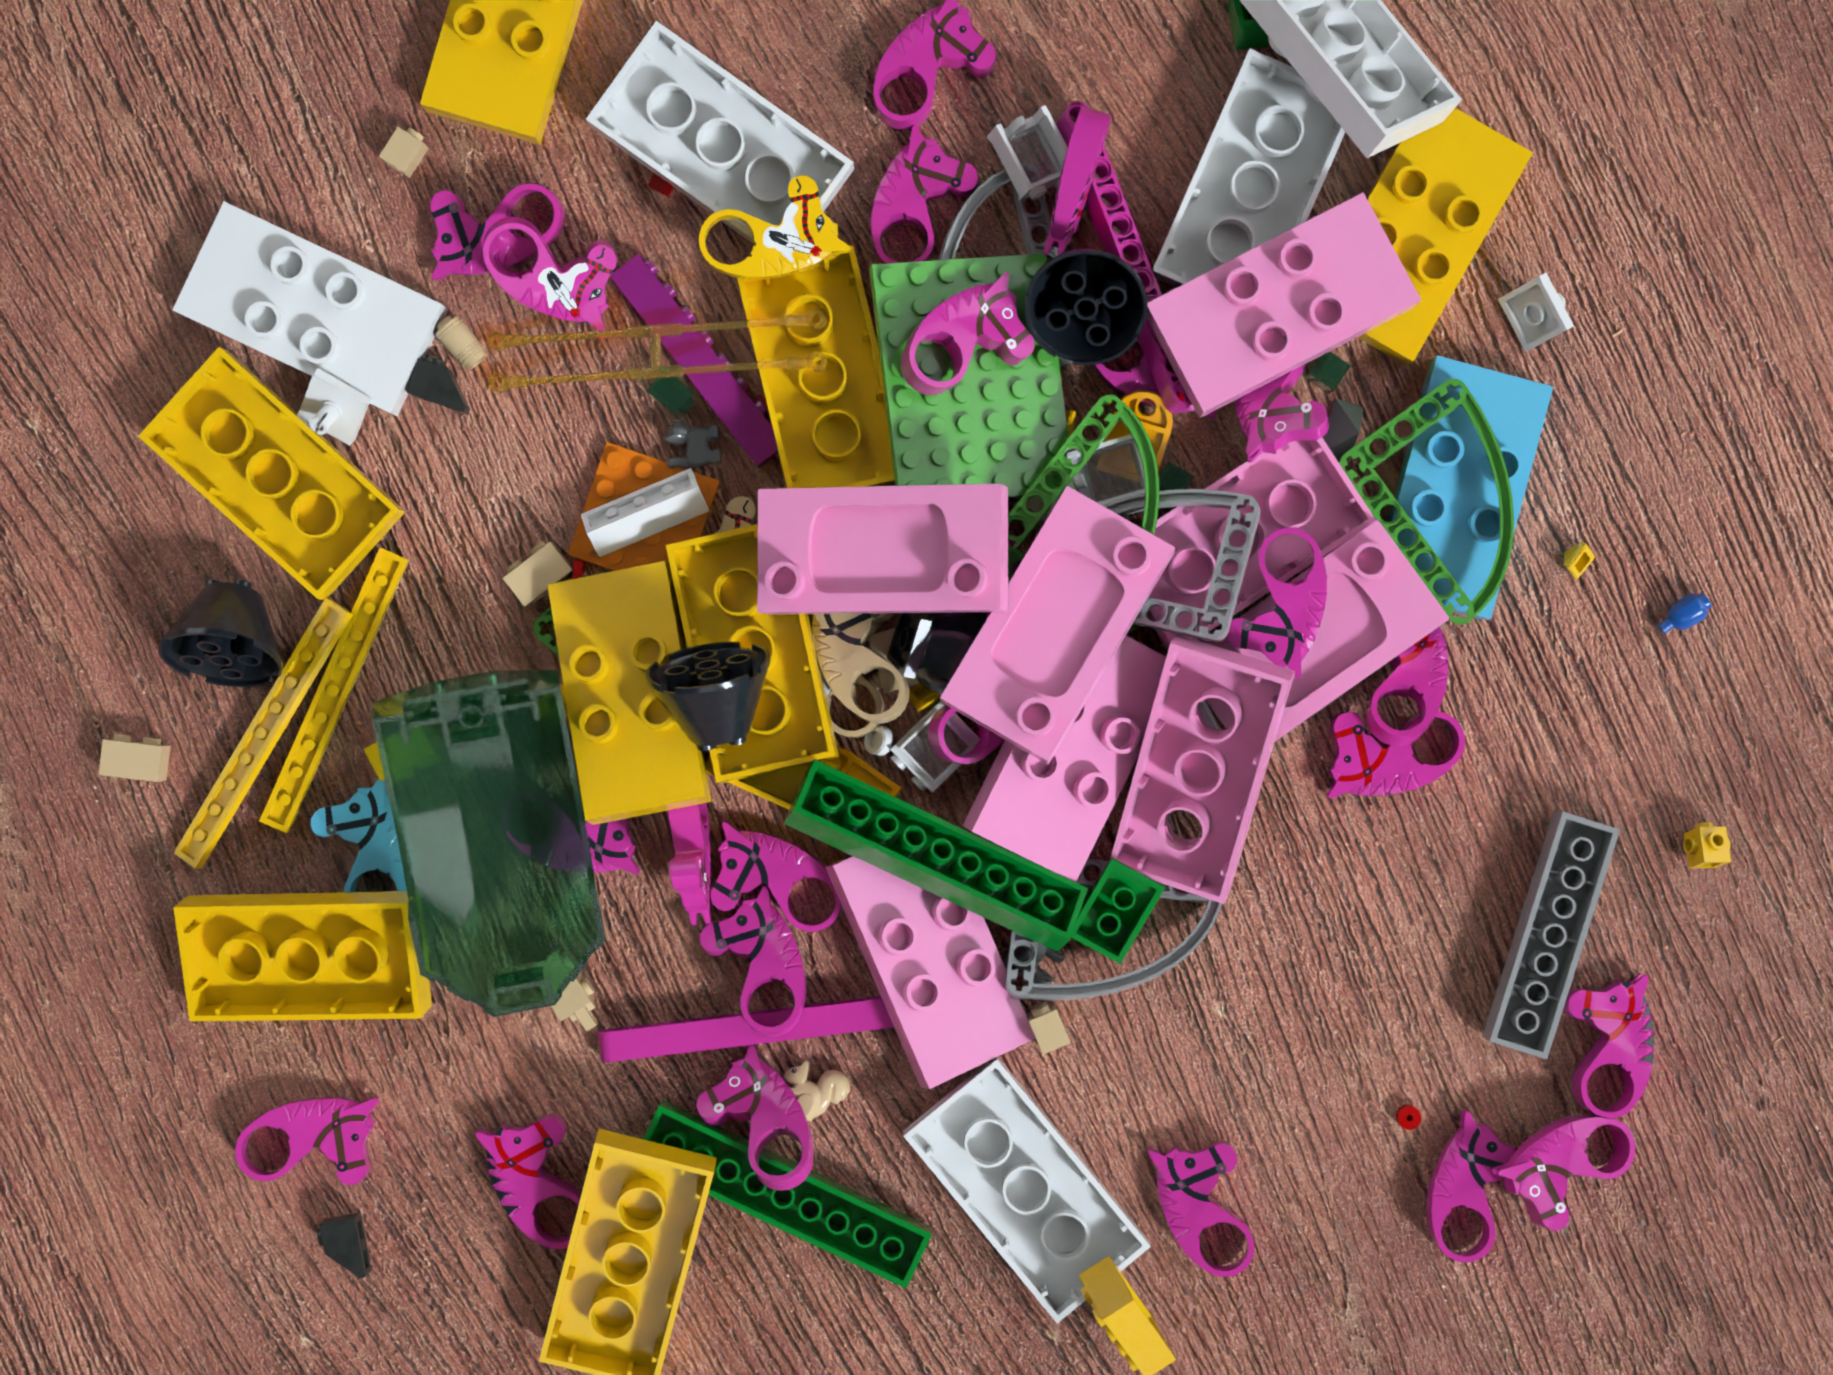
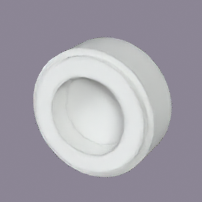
(879, 741)

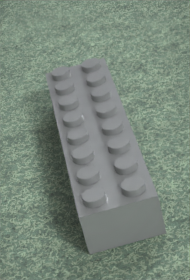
(1550, 934)

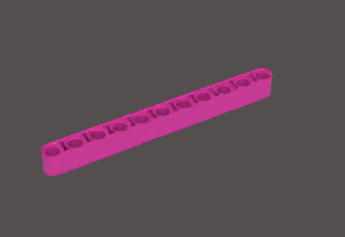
(1130, 244)
(734, 1031)

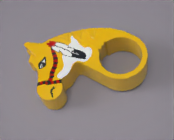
(783, 249)

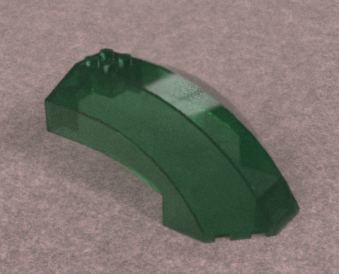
(491, 836)

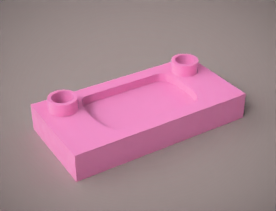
(883, 549)
(1369, 618)
(1061, 625)

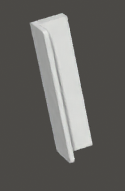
(644, 512)

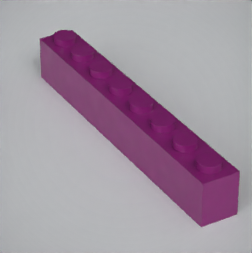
(720, 389)

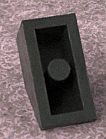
(437, 385)
(346, 1243)

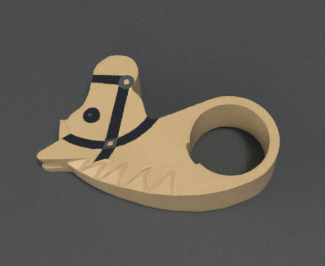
(844, 658)

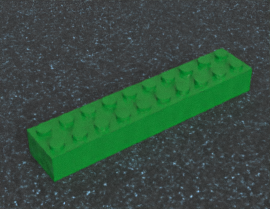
(936, 855)
(813, 1211)

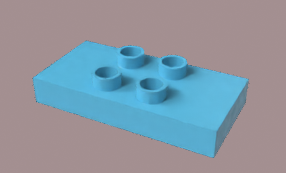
(1449, 480)

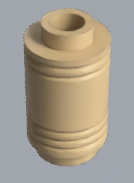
(460, 342)

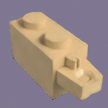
(577, 1003)

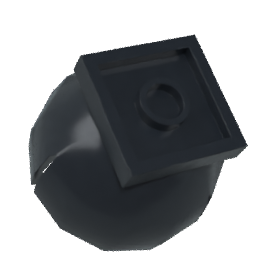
(933, 645)

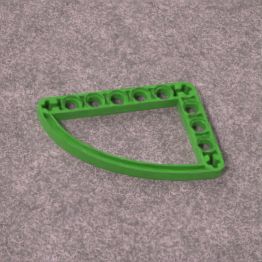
(1069, 472)
(1402, 521)

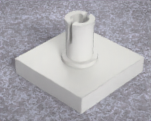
(1536, 312)
(333, 407)

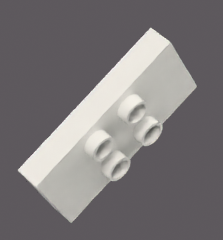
(1358, 67)
(712, 133)
(1254, 172)
(309, 307)
(1024, 1186)

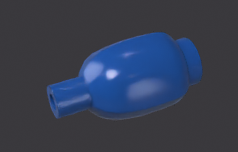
(1686, 613)

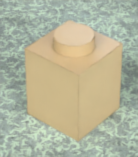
(404, 151)

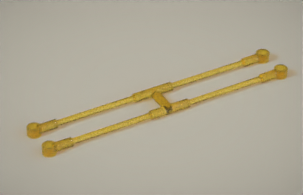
(654, 333)

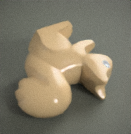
(814, 1097)

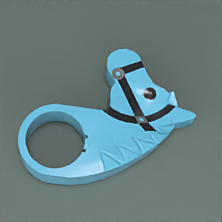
(370, 824)

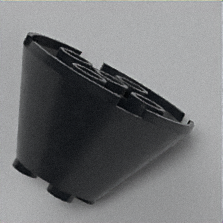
(1086, 306)
(224, 637)
(712, 690)

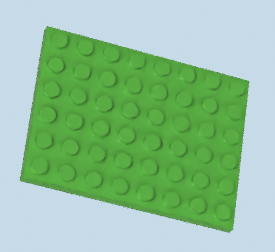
(995, 421)

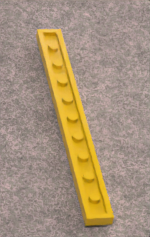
(334, 690)
(263, 733)

